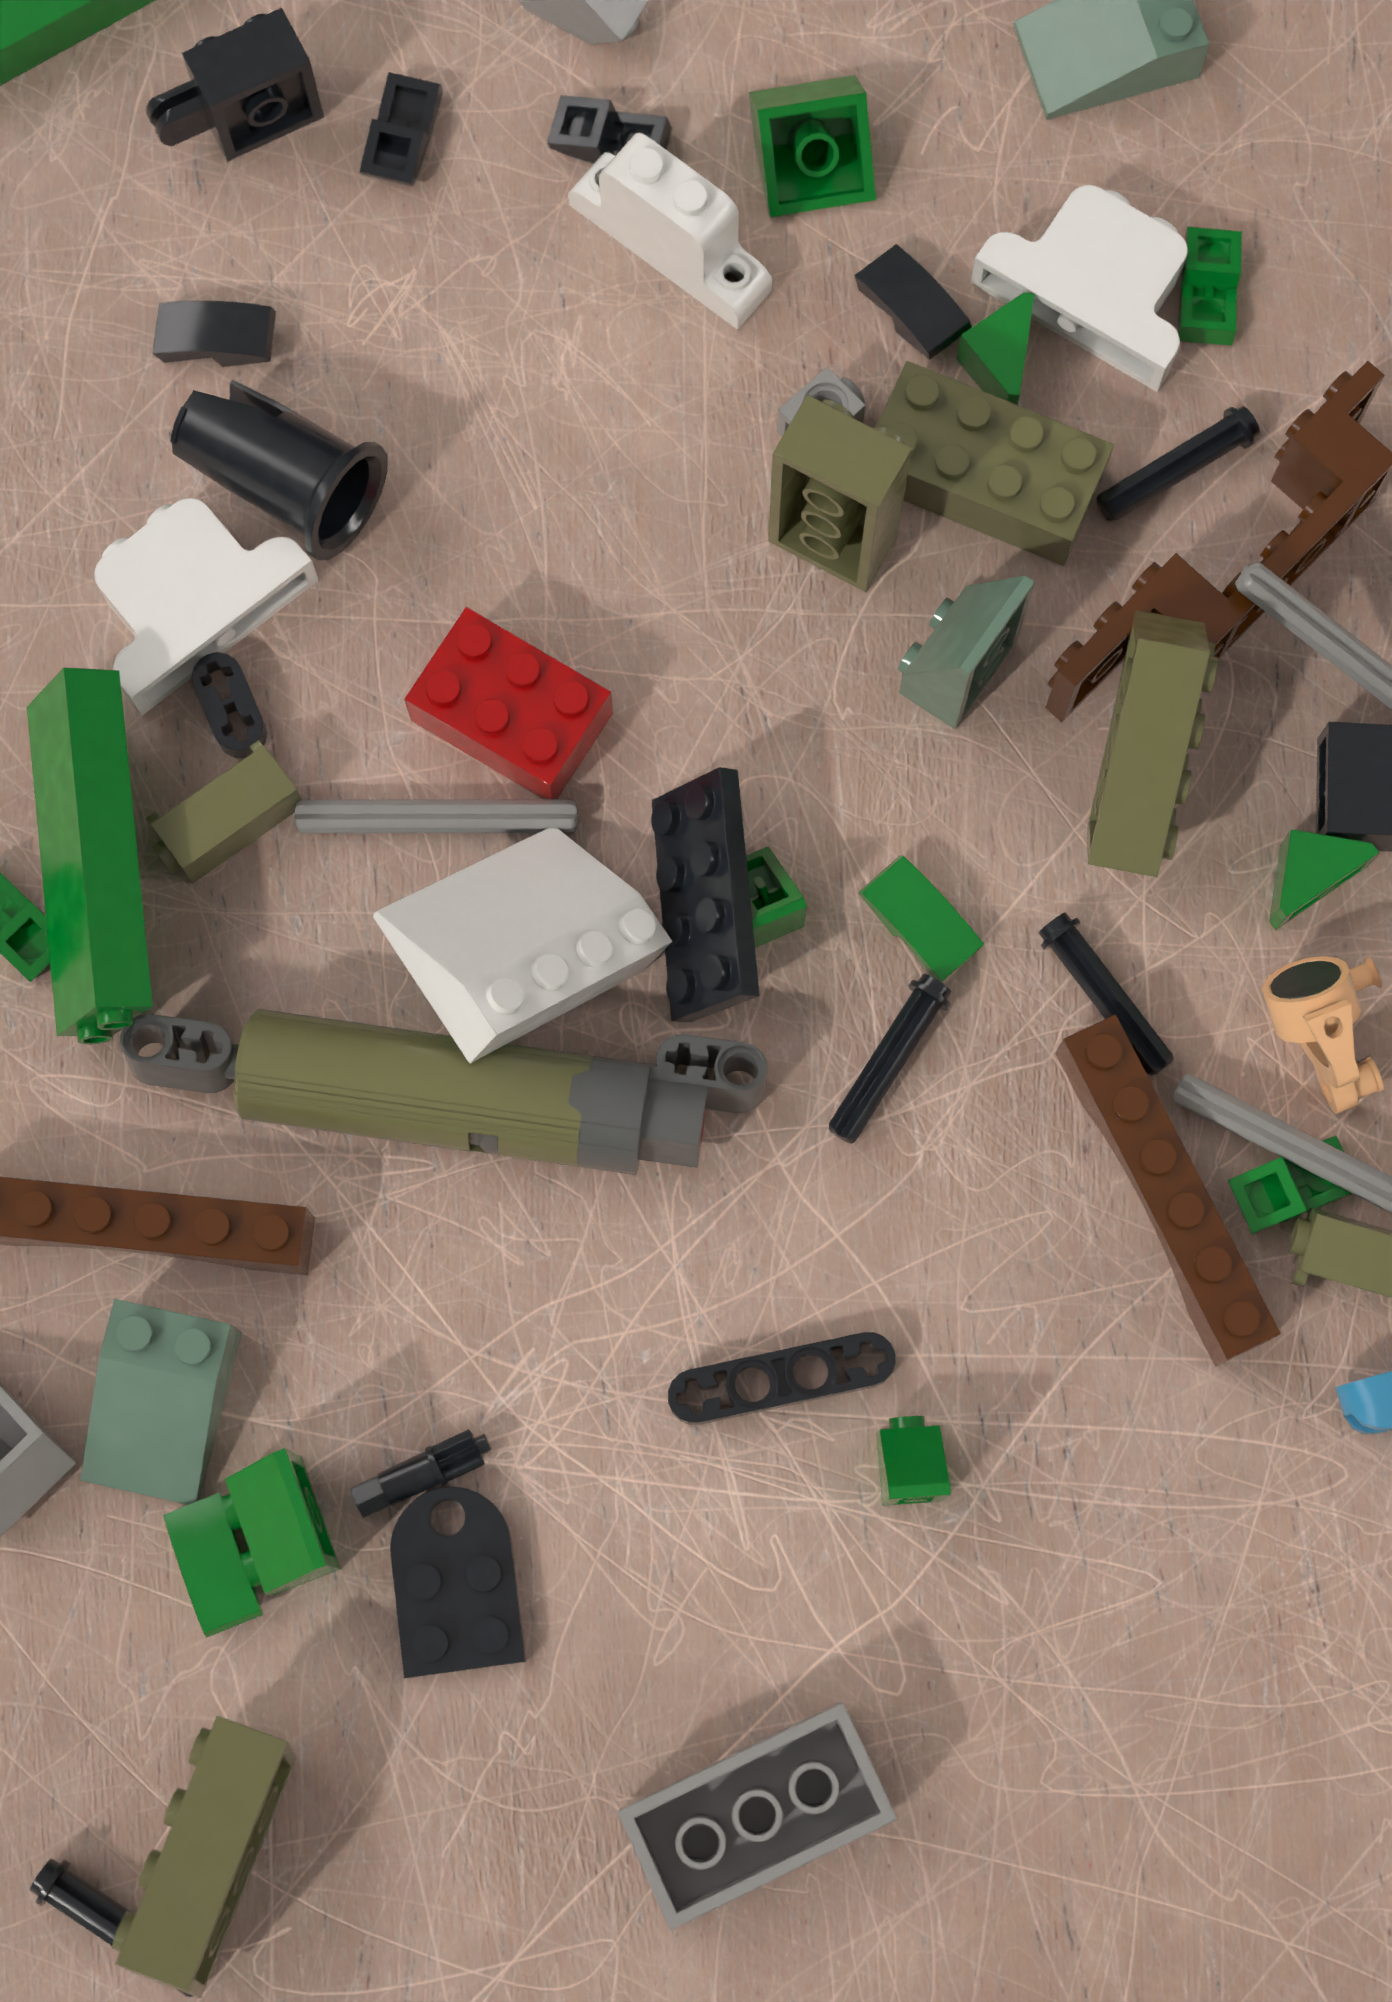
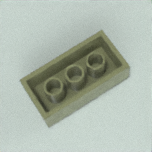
(995, 462)
(837, 491)
(1148, 743)
(206, 1856)

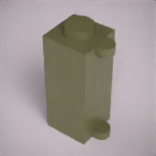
(225, 815)
(1342, 1252)

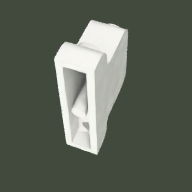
(674, 225)
(1096, 280)
(191, 594)

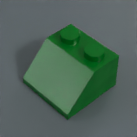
(813, 145)
(280, 1523)

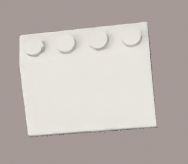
(521, 939)

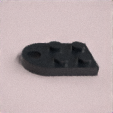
(455, 1590)

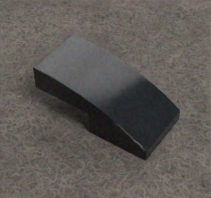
(593, 127)
(402, 129)
(914, 300)
(216, 330)

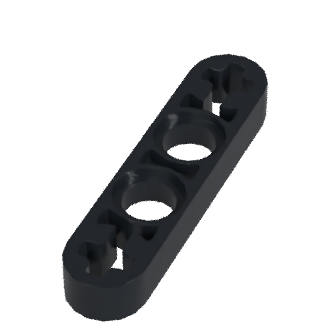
(779, 1370)

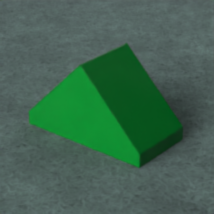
(997, 347)
(1311, 869)
(774, 898)

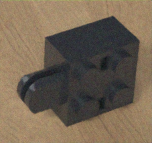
(242, 88)

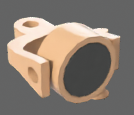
(1317, 1006)

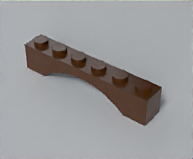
(156, 1224)
(1194, 1238)

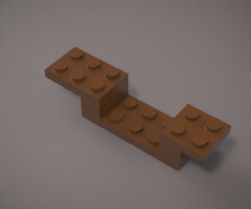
(1324, 467)

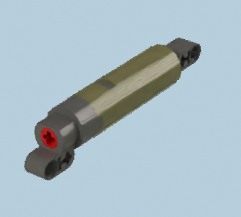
(428, 1094)

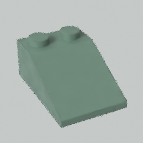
(1109, 50)
(965, 647)
(157, 1401)

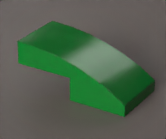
(1210, 286)
(921, 918)
(22, 932)
(1282, 1192)
(212, 1565)

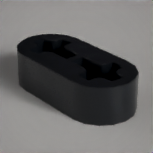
(218, 710)

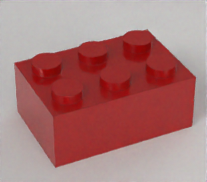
(509, 705)

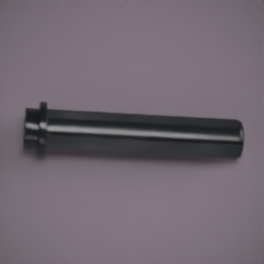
(1235, 430)
(1104, 990)
(889, 1057)
(79, 1900)

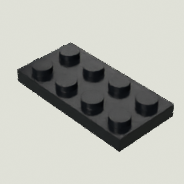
(705, 896)

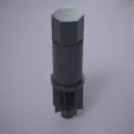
(417, 1474)

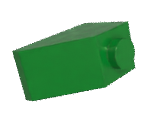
(912, 1462)

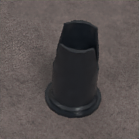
(283, 464)

